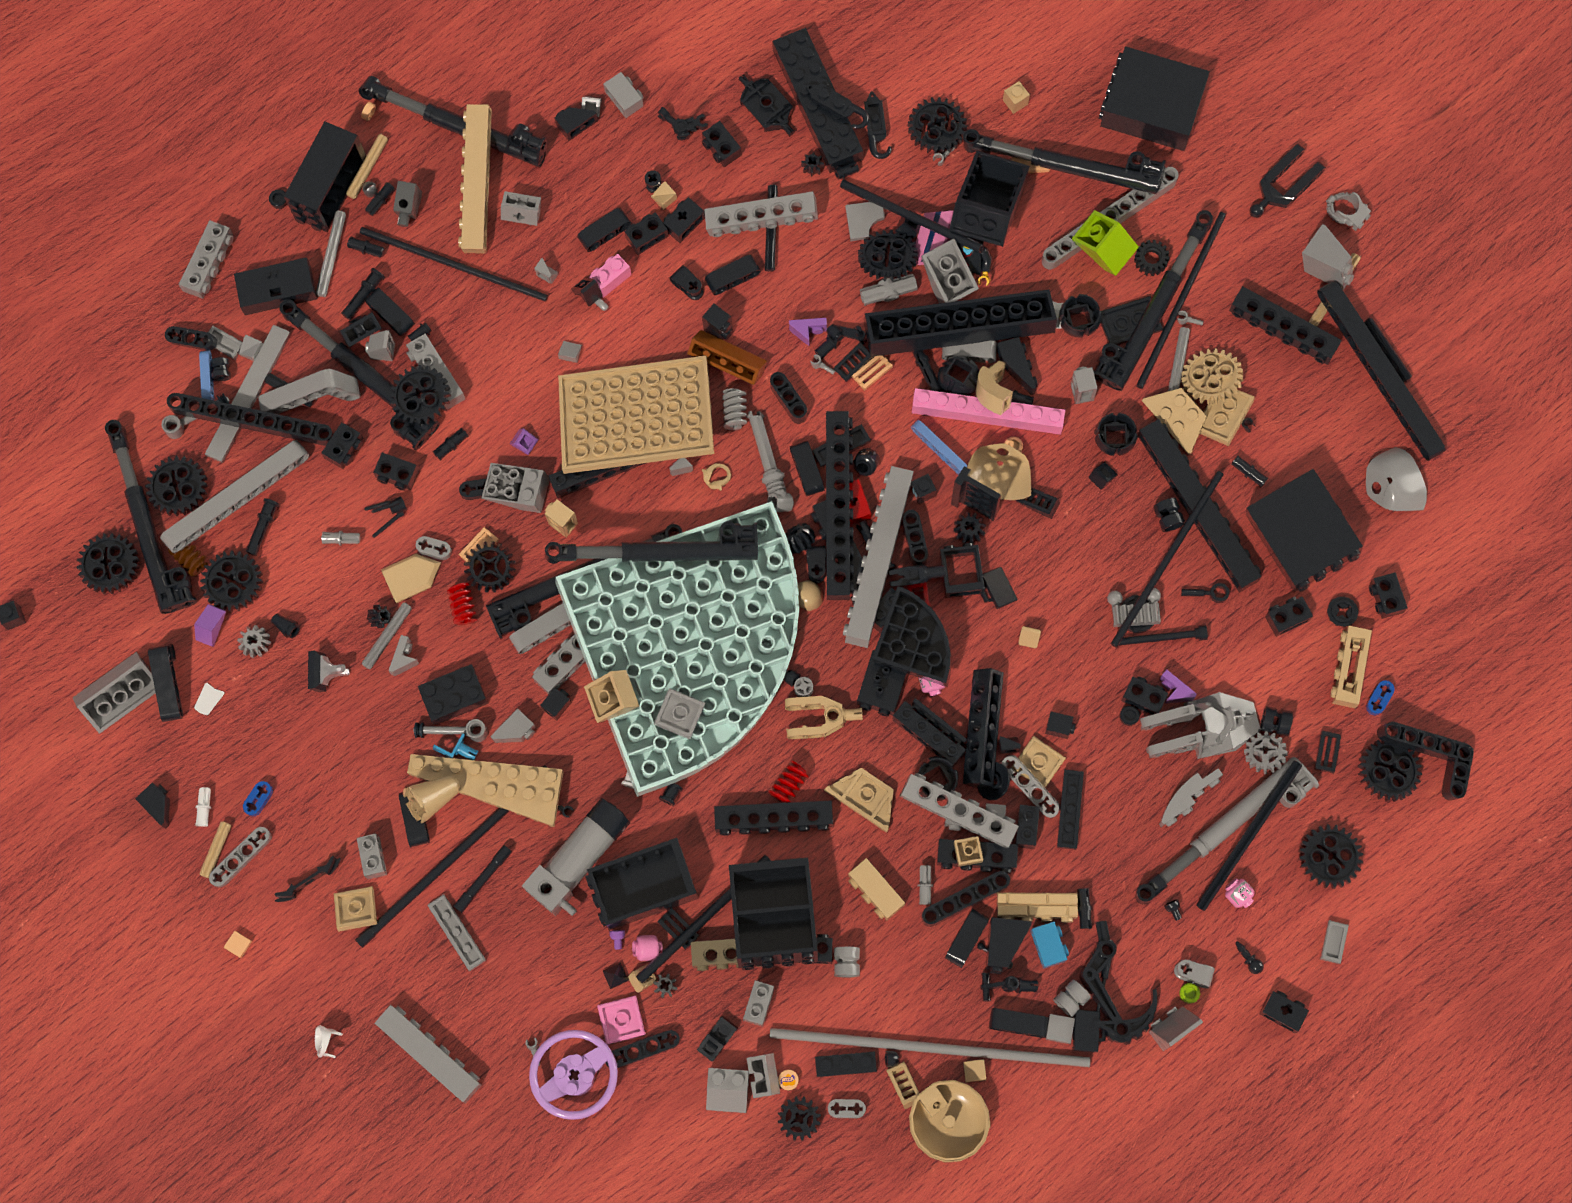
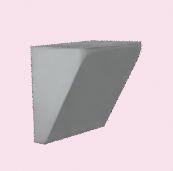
(592, 103)
(569, 351)
(681, 466)

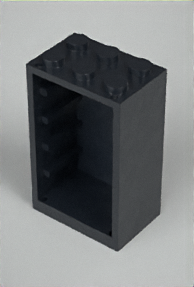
(325, 177)
(989, 198)
(641, 884)

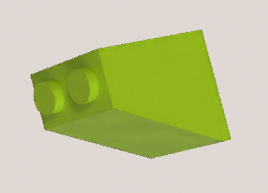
(1105, 242)

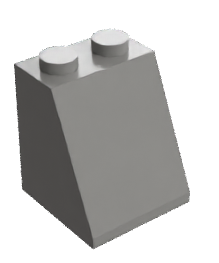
(1328, 259)

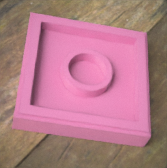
(621, 1020)

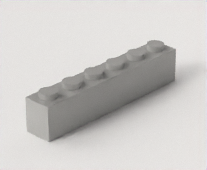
(428, 1054)

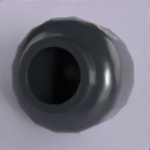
(866, 462)

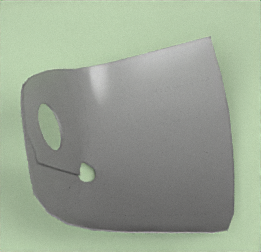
(1407, 487)

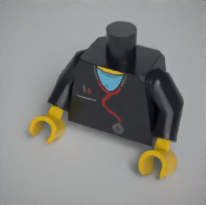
(977, 261)

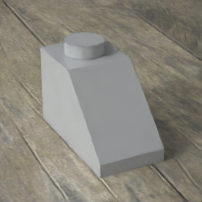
(380, 346)
(514, 729)

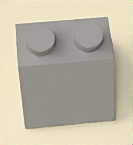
(727, 1090)

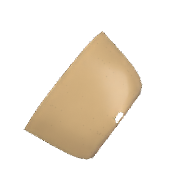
(1010, 479)

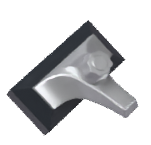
(322, 671)

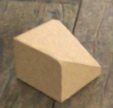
(664, 195)

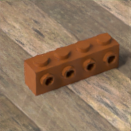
(727, 357)

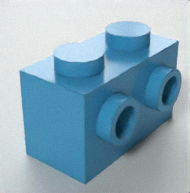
(1049, 945)

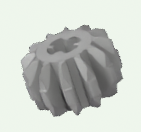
(252, 648)

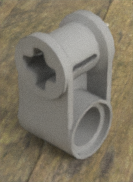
(1197, 973)

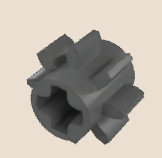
(663, 991)

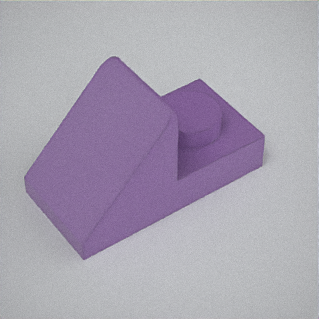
(803, 327)
(1181, 692)

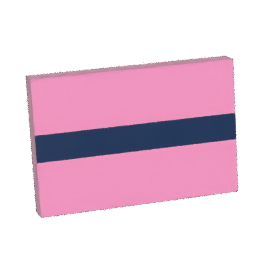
(929, 240)

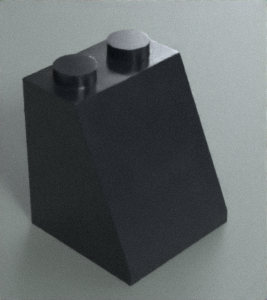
(1003, 942)

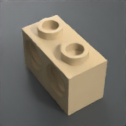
(561, 518)

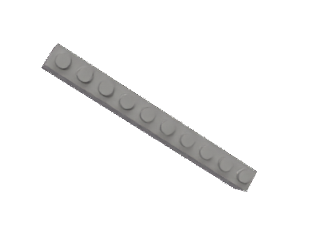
(879, 556)

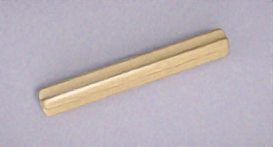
(367, 166)

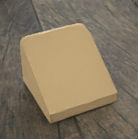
(1029, 637)
(639, 987)
(975, 1070)

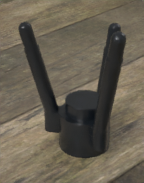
(395, 505)

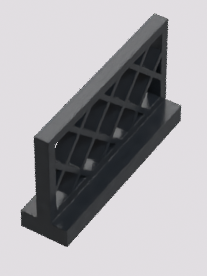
(975, 495)

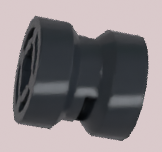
(220, 369)

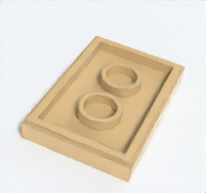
(1226, 417)

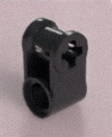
(685, 281)
(816, 561)

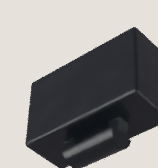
(998, 588)
(1084, 1035)

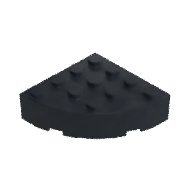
(914, 640)

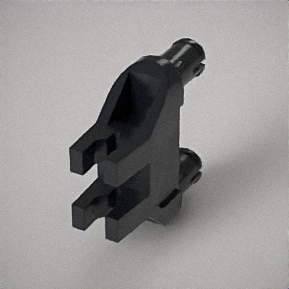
(916, 574)

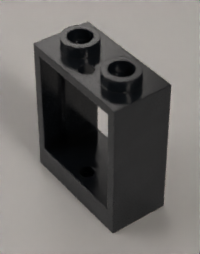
(968, 588)

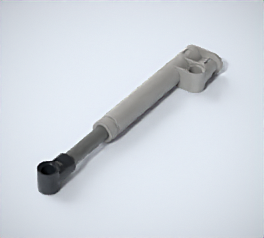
(1229, 824)

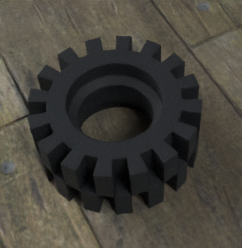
(1148, 267)

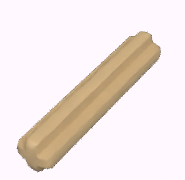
(215, 849)

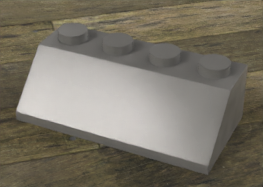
(116, 693)

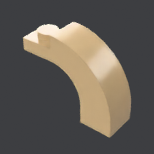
(989, 392)

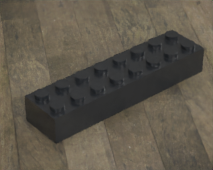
(804, 67)

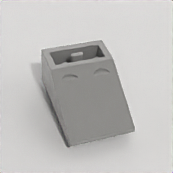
(516, 487)

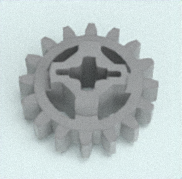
(1274, 753)

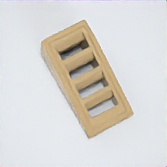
(894, 1070)

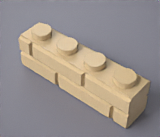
(1038, 906)

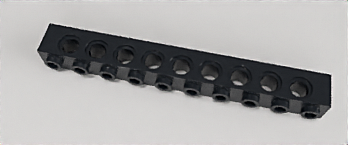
(834, 421)

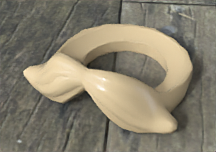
(716, 484)

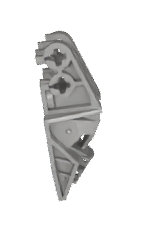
(1227, 720)

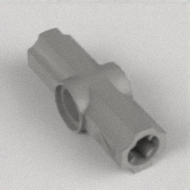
(888, 289)

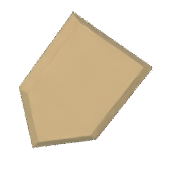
(410, 576)

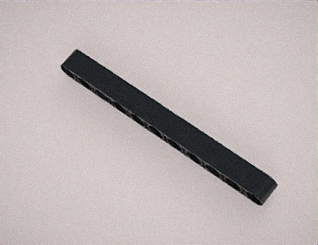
(1381, 370)

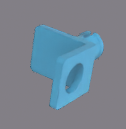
(460, 748)

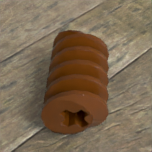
(190, 560)

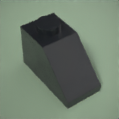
(574, 121)
(156, 803)

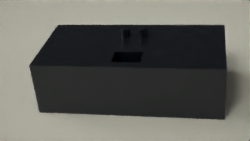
(270, 285)

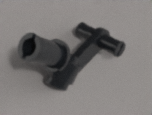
(836, 334)
(1008, 985)

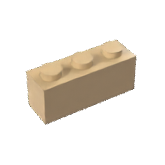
(875, 890)

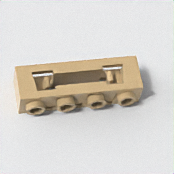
(1356, 636)

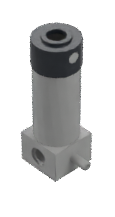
(575, 856)

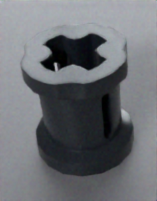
(652, 176)
(670, 794)

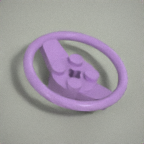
(561, 1083)

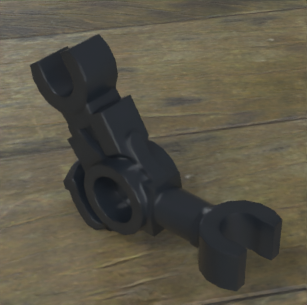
(683, 127)

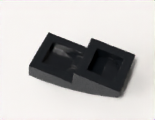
(717, 1038)

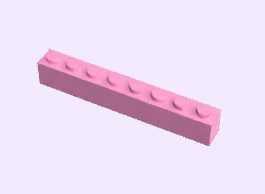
(970, 409)

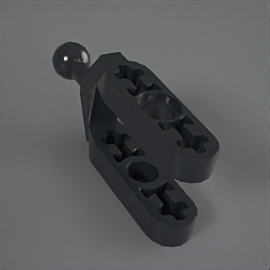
(1275, 198)

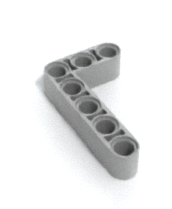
(309, 389)

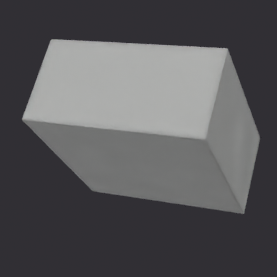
(1060, 1029)

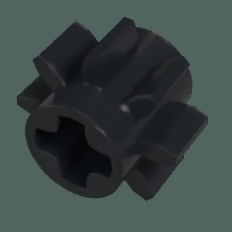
(812, 160)
(378, 616)

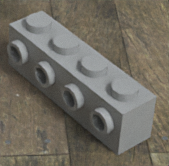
(206, 259)
(425, 354)

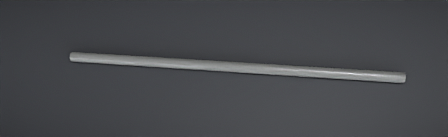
(930, 1047)

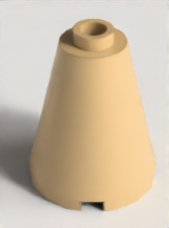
(430, 796)

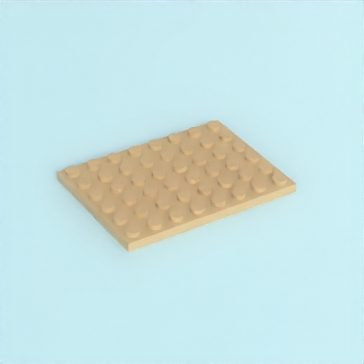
(635, 414)

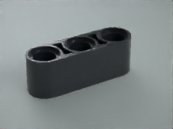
(604, 229)
(732, 274)
(389, 312)
(784, 390)
(807, 468)
(914, 529)
(415, 830)
(967, 938)
(1018, 1022)

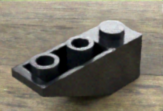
(1013, 354)

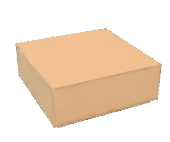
(237, 944)

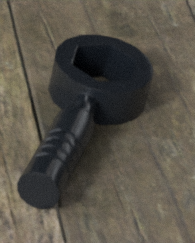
(1201, 592)

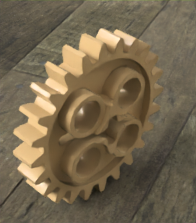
(1212, 376)

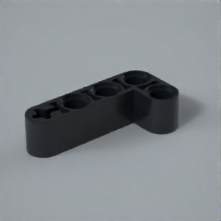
(165, 682)

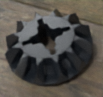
(1342, 603)

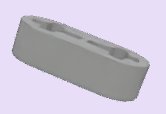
(434, 543)
(846, 1103)

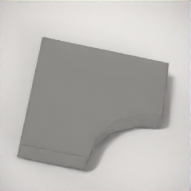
(862, 218)

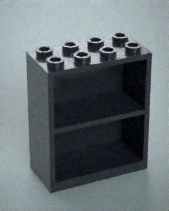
(1153, 98)
(1304, 531)
(773, 913)

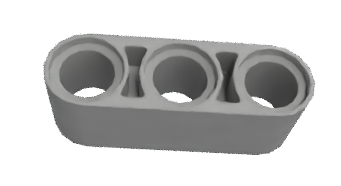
(977, 352)

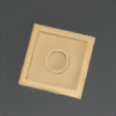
(1040, 761)
(355, 909)

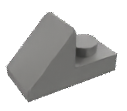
(400, 662)

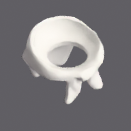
(322, 1038)

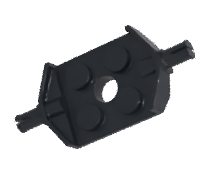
(771, 117)

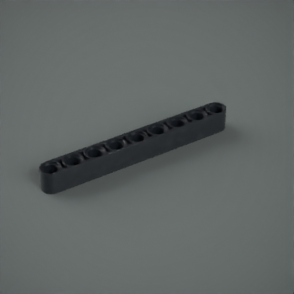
(243, 413)

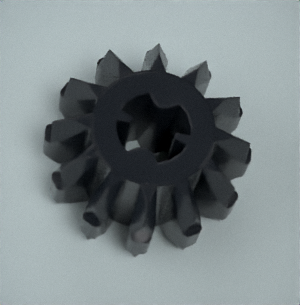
(968, 534)
(800, 537)

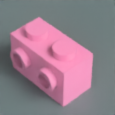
(611, 274)

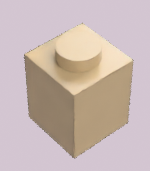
(1016, 97)

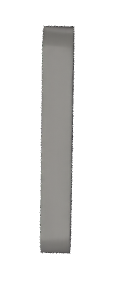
(1028, 788)
(242, 859)

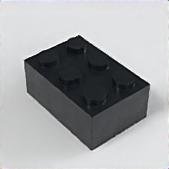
(452, 694)

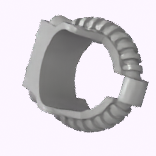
(1356, 220)

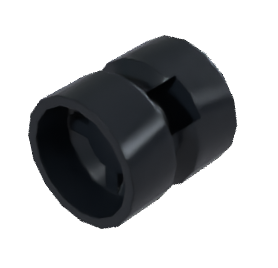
(1171, 521)
(1283, 722)

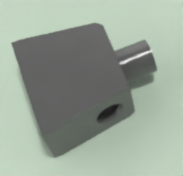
(407, 202)

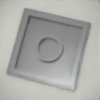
(679, 713)

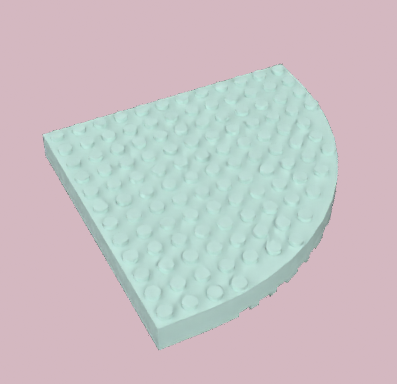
(691, 628)

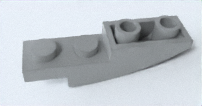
(1183, 802)

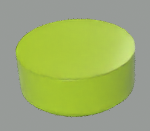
(1189, 993)

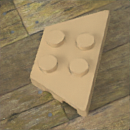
(1179, 414)
(865, 796)

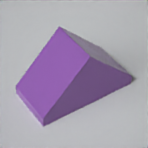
(209, 625)

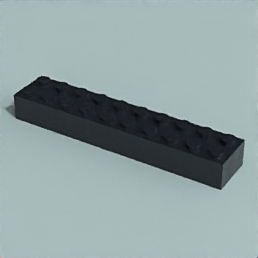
(960, 323)

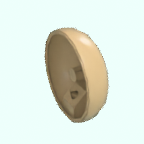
(949, 1121)

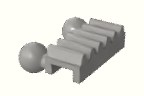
(1147, 615)

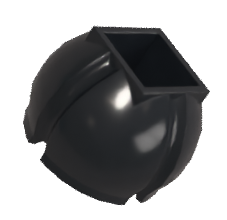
(1078, 305)
(954, 386)
(1114, 423)
(947, 771)

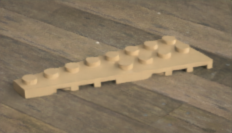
(517, 788)

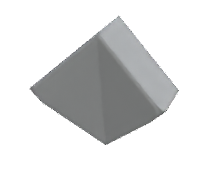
(545, 272)
(250, 347)

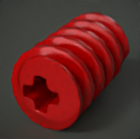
(460, 604)
(789, 782)

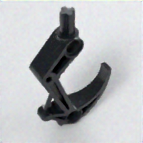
(1090, 978)

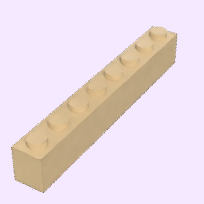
(476, 178)

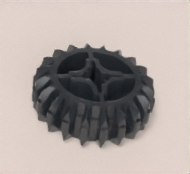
(496, 560)

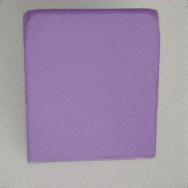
(524, 441)

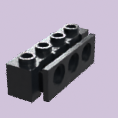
(927, 733)

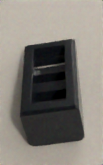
(860, 347)
(1041, 510)

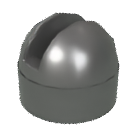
(369, 192)

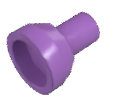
(617, 935)

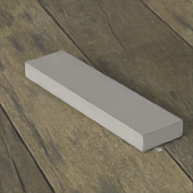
(456, 932)

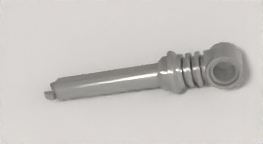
(772, 476)

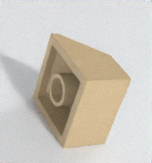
(611, 695)

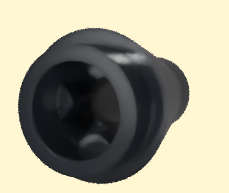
(286, 626)

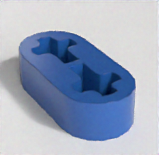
(1383, 700)
(253, 796)

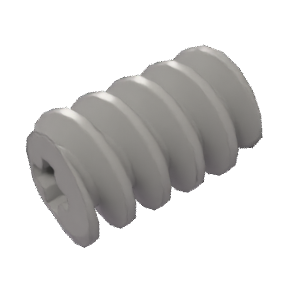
(733, 409)

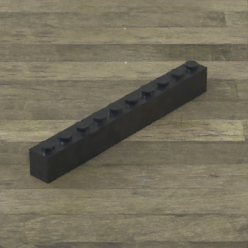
(1189, 490)

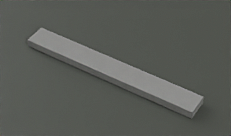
(249, 390)

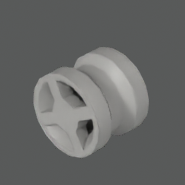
(802, 683)

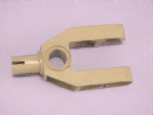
(820, 702)

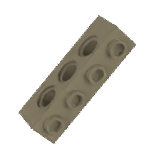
(701, 948)

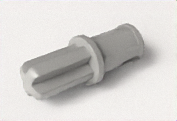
(340, 538)
(925, 885)

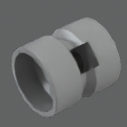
(847, 961)
(1072, 998)

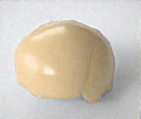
(810, 595)

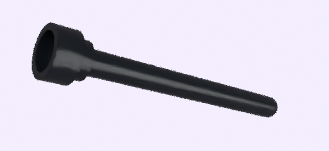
(1198, 633)

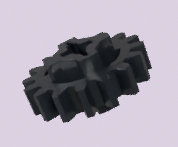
(794, 1110)

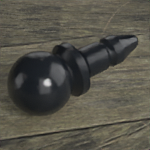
(1255, 965)

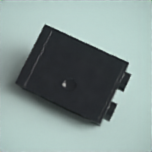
(880, 688)

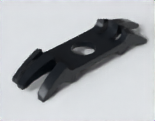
(291, 892)

